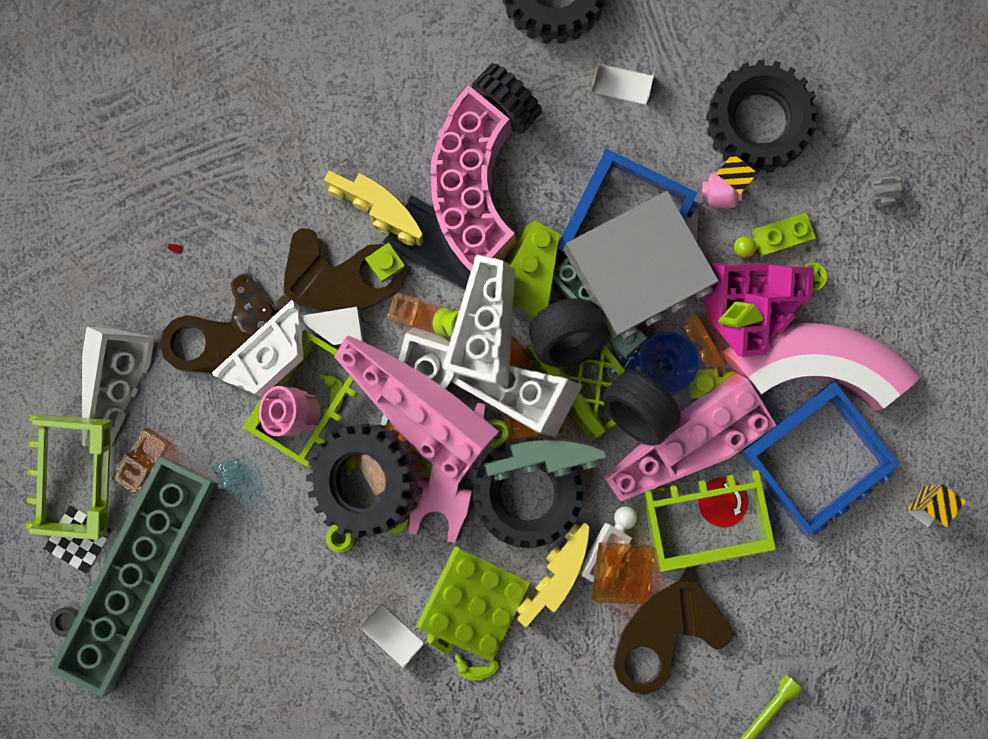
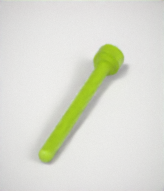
(787, 690)

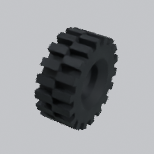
(508, 96)

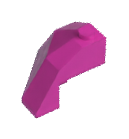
(774, 291)

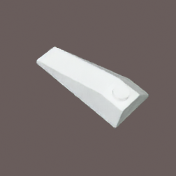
(427, 355)
(110, 373)

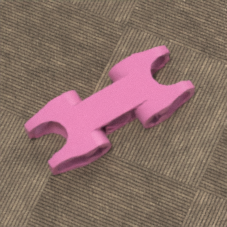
(443, 496)

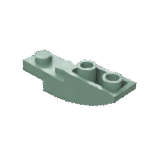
(571, 286)
(557, 455)

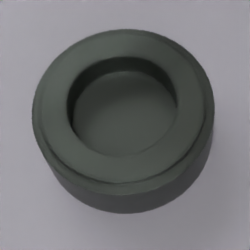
(62, 620)

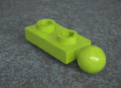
(776, 237)

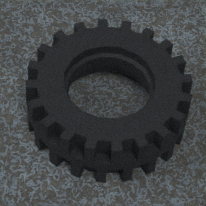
(554, 22)
(782, 88)
(399, 475)
(522, 532)

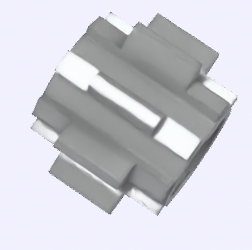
(884, 188)

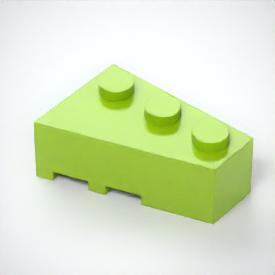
(534, 268)

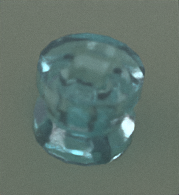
(229, 474)

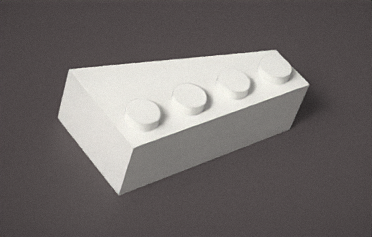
(484, 324)
(530, 397)

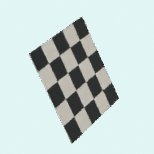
(76, 551)

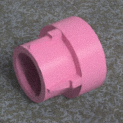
(288, 411)

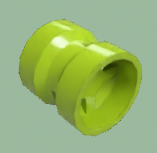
(445, 321)

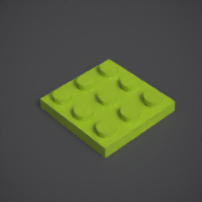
(473, 604)

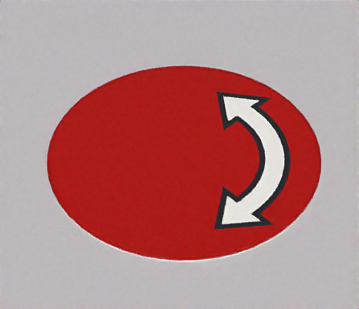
(723, 509)

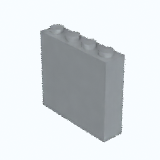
(641, 265)

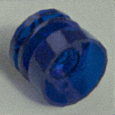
(678, 358)

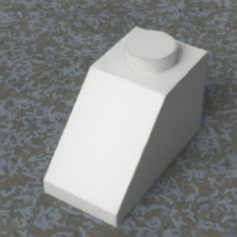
(335, 325)

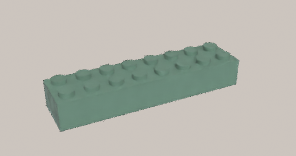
(133, 577)

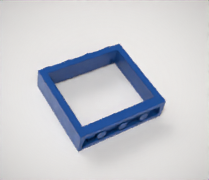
(611, 158)
(858, 490)

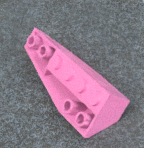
(419, 408)
(707, 434)

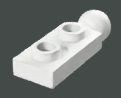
(625, 518)

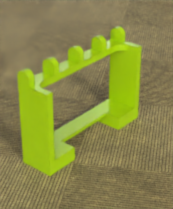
(254, 424)
(99, 446)
(742, 549)

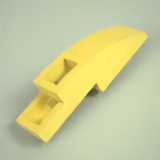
(386, 211)
(565, 565)

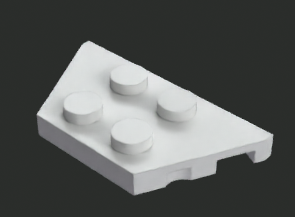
(267, 354)

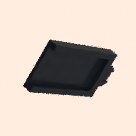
(435, 250)

